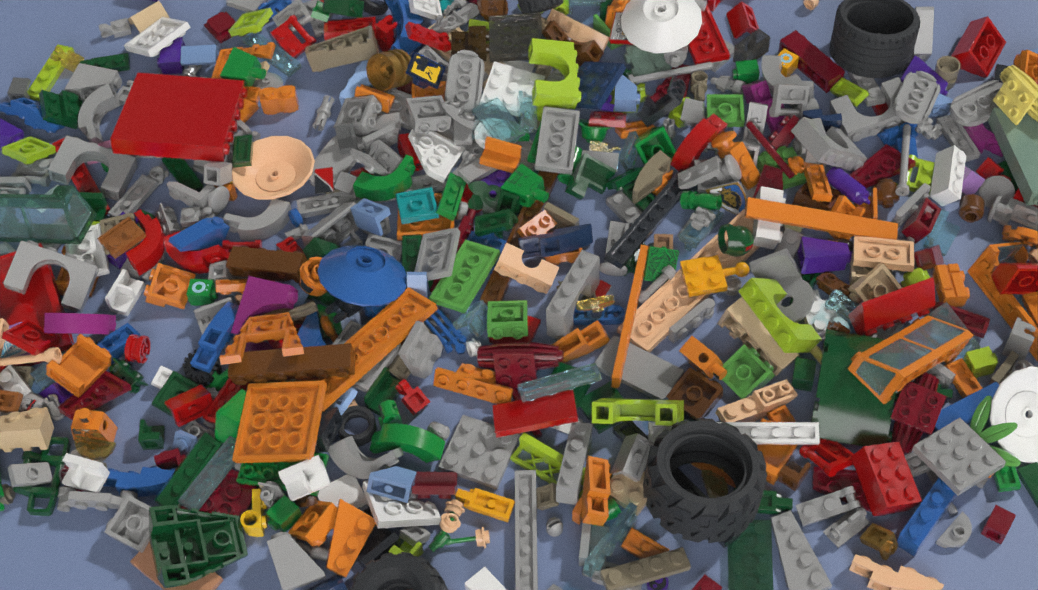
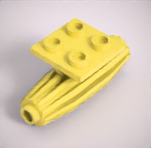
(1017, 95)

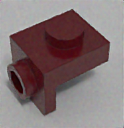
(169, 459)

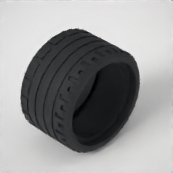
(861, 49)

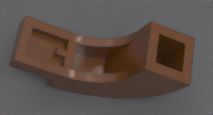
(586, 51)

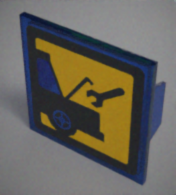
(425, 71)

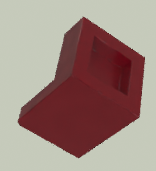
(928, 257)
(998, 524)

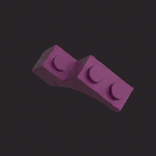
(759, 92)

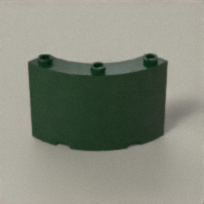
(846, 406)

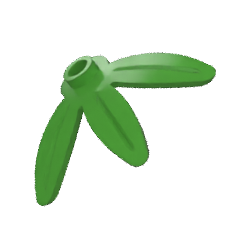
(995, 432)

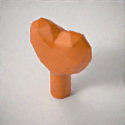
(328, 328)

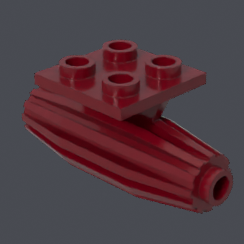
(518, 361)
(916, 411)

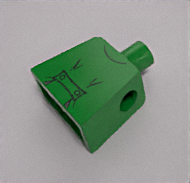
(526, 185)

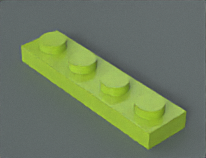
(47, 76)

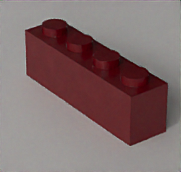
(812, 61)

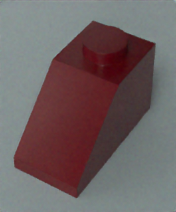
(921, 220)

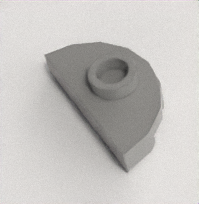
(957, 533)

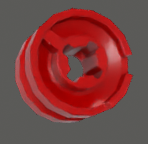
(137, 348)

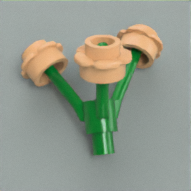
(450, 523)

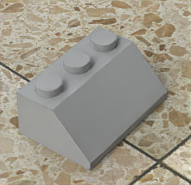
(334, 227)

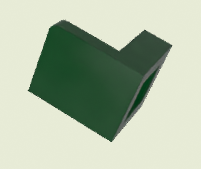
(803, 374)
(151, 436)

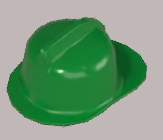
(592, 132)

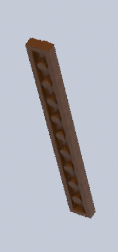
(498, 284)

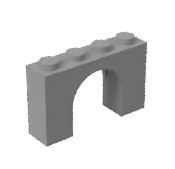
(859, 126)
(829, 148)
(76, 152)
(31, 257)
(581, 279)

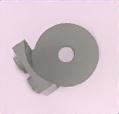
(785, 270)

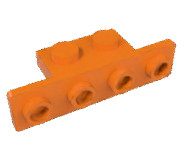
(473, 383)

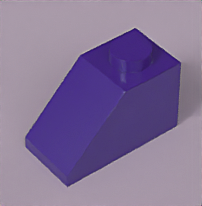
(171, 58)

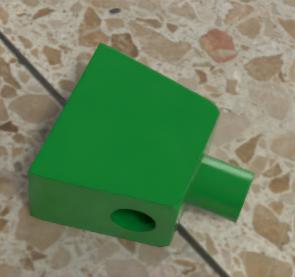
(243, 67)

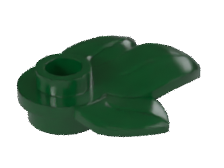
(481, 197)

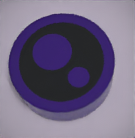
(660, 584)

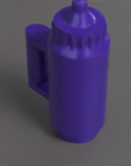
(848, 186)

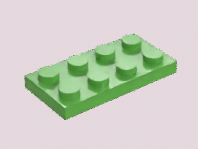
(469, 272)

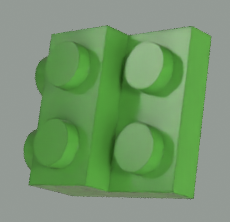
(727, 107)
(785, 153)
(507, 319)
(746, 372)

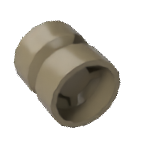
(948, 69)

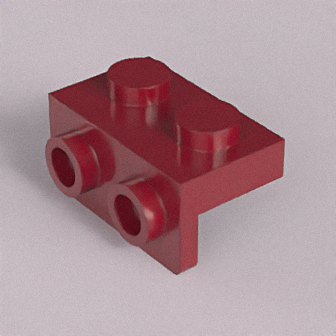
(783, 135)
(435, 483)

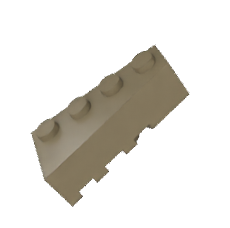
(343, 49)

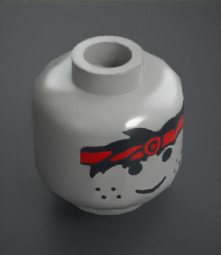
(32, 401)

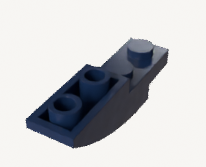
(557, 242)

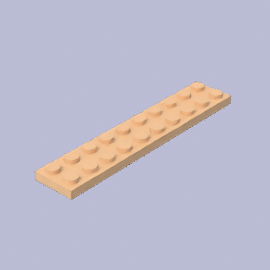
(672, 300)

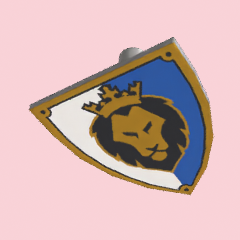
(732, 196)

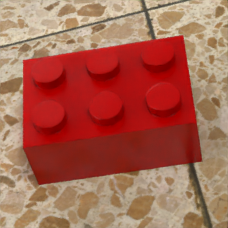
(886, 478)

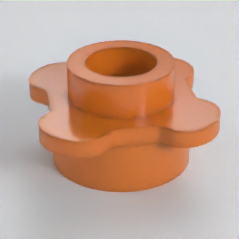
(796, 164)

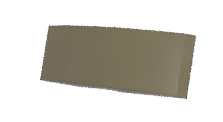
(651, 176)

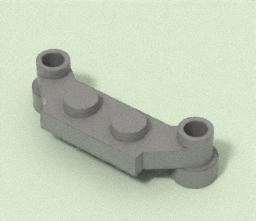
(70, 498)

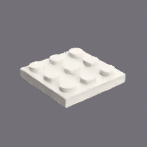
(157, 36)
(506, 82)

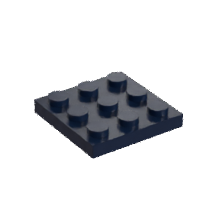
(597, 82)

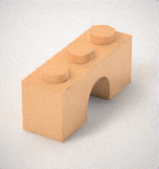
(511, 265)

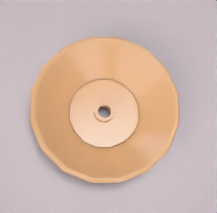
(277, 168)

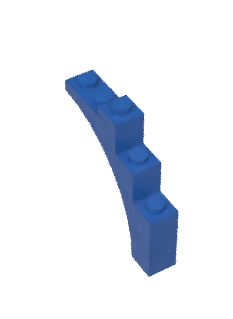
(402, 15)

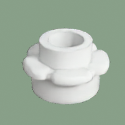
(472, 347)

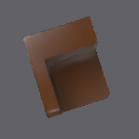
(793, 475)

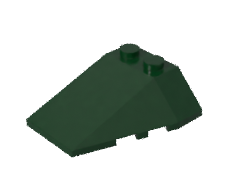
(193, 543)

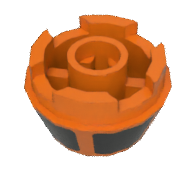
(309, 277)

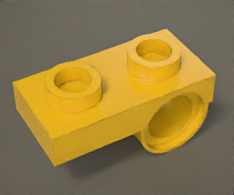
(255, 514)

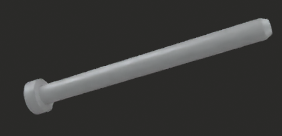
(670, 73)
(903, 189)

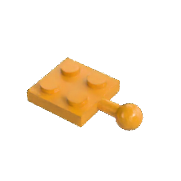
(706, 275)

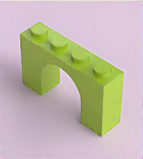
(562, 57)
(762, 297)
(658, 411)

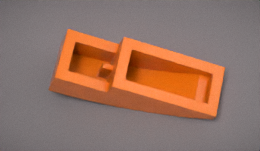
(582, 342)
(596, 491)

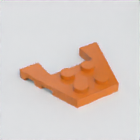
(256, 50)

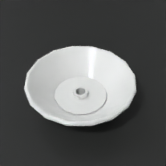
(661, 24)
(1011, 401)

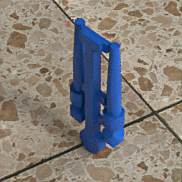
(459, 347)

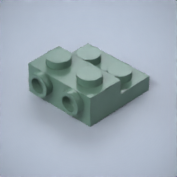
(644, 62)

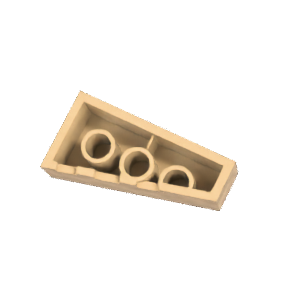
(749, 329)
(26, 430)

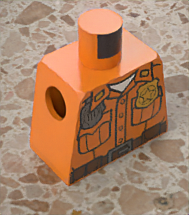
(703, 359)
(93, 425)

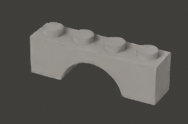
(573, 462)

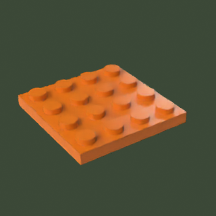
(280, 422)

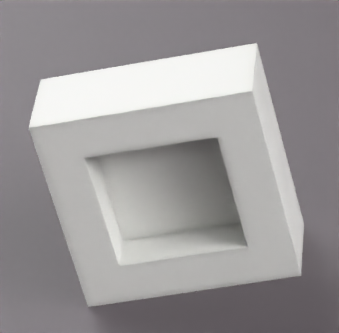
(161, 377)

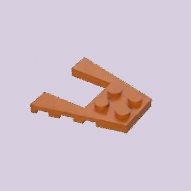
(264, 328)

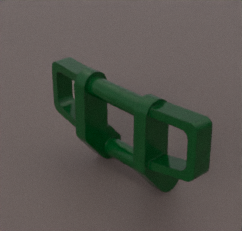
(44, 492)

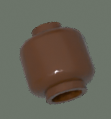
(886, 193)
(971, 208)

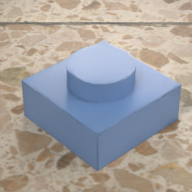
(183, 441)

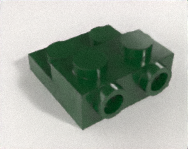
(60, 108)

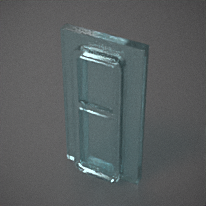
(498, 121)

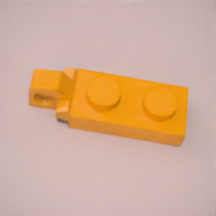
(486, 503)

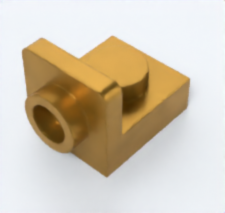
(880, 540)

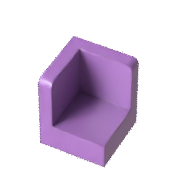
(971, 181)

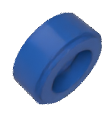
(295, 217)

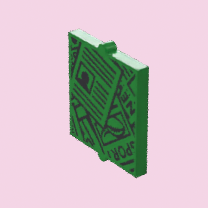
(658, 259)

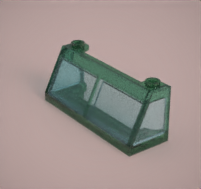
(45, 217)

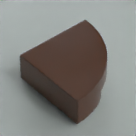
(306, 501)

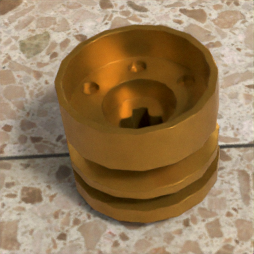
(388, 69)

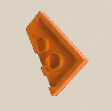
(348, 538)

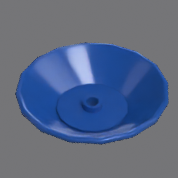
(362, 275)

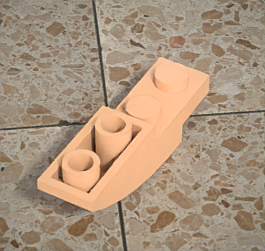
(577, 30)
(758, 404)
(884, 578)

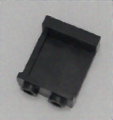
(652, 111)
(328, 428)
(377, 543)

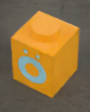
(789, 62)

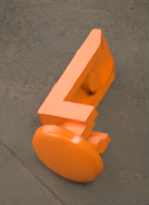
(726, 146)

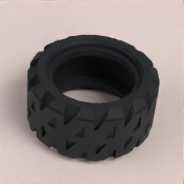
(698, 516)

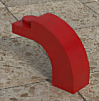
(697, 141)
(152, 247)
(195, 261)

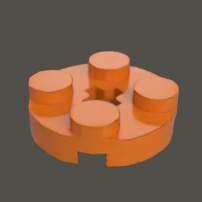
(1025, 235)

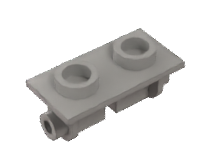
(166, 217)
(270, 493)
(847, 526)

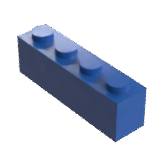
(965, 407)
(925, 518)

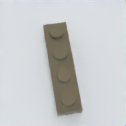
(645, 570)

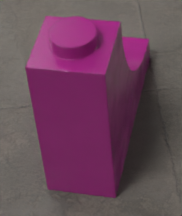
(263, 297)

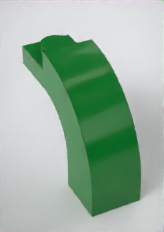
(385, 187)
(411, 439)

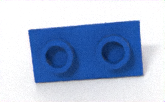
(275, 4)
(890, 135)

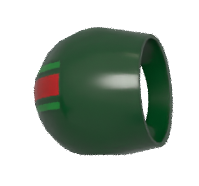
(739, 240)

